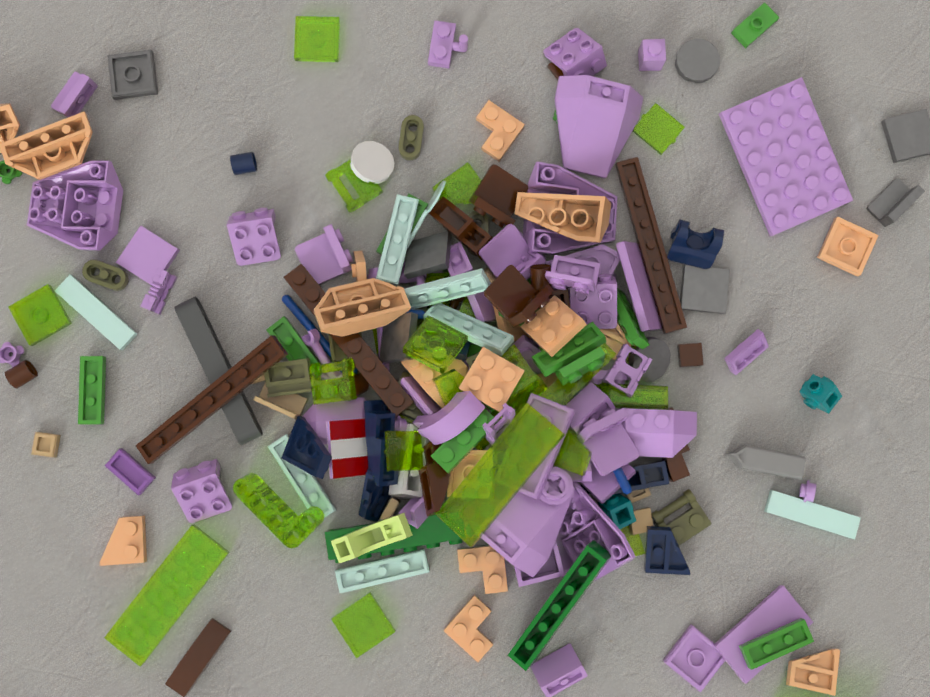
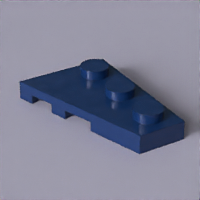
(306, 449)

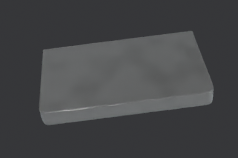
(894, 201)

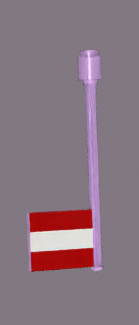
(348, 437)

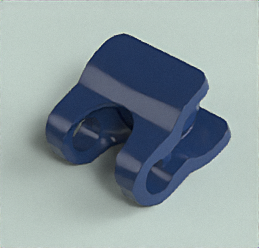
(694, 247)

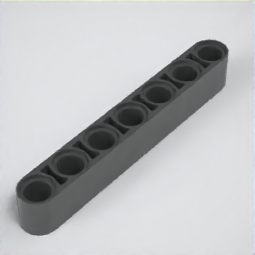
(215, 364)

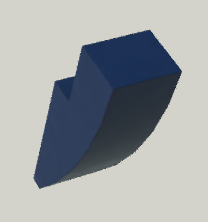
(375, 426)
(648, 476)

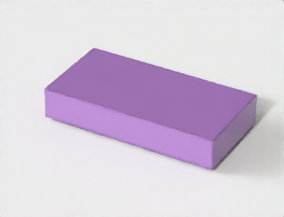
(130, 471)

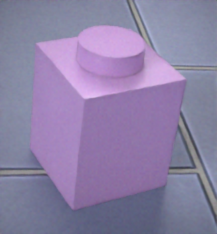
(652, 54)

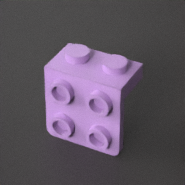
(576, 54)
(253, 236)
(509, 249)
(325, 255)
(573, 273)
(598, 305)
(608, 442)
(200, 491)

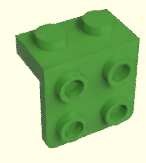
(573, 371)

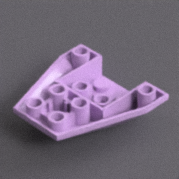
(594, 122)
(557, 180)
(78, 205)
(586, 523)
(527, 530)

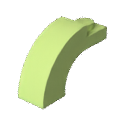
(371, 537)

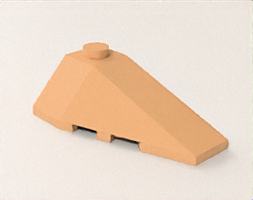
(574, 216)

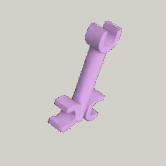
(312, 339)

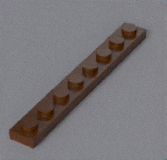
(650, 245)
(353, 346)
(212, 399)

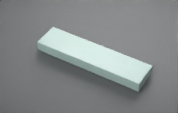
(397, 239)
(447, 288)
(96, 312)
(476, 330)
(304, 483)
(812, 514)
(382, 571)

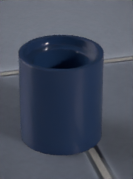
(243, 163)

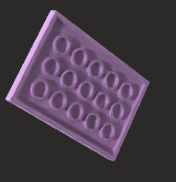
(785, 156)

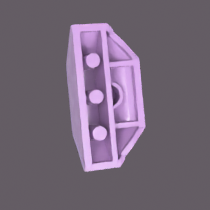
(333, 411)
(660, 431)

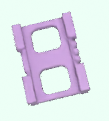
(159, 289)
(621, 366)
(490, 429)

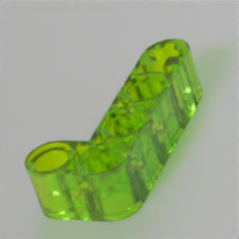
(274, 507)

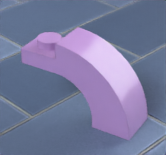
(450, 419)

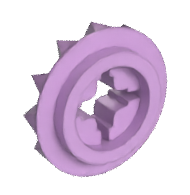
(565, 487)

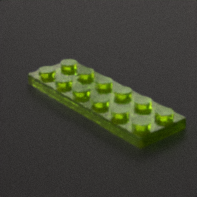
(500, 474)
(166, 595)

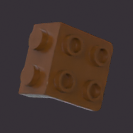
(497, 195)
(516, 297)

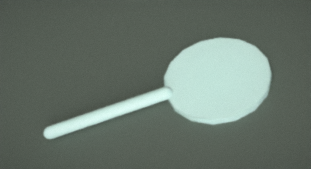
(435, 197)

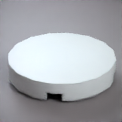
(372, 162)

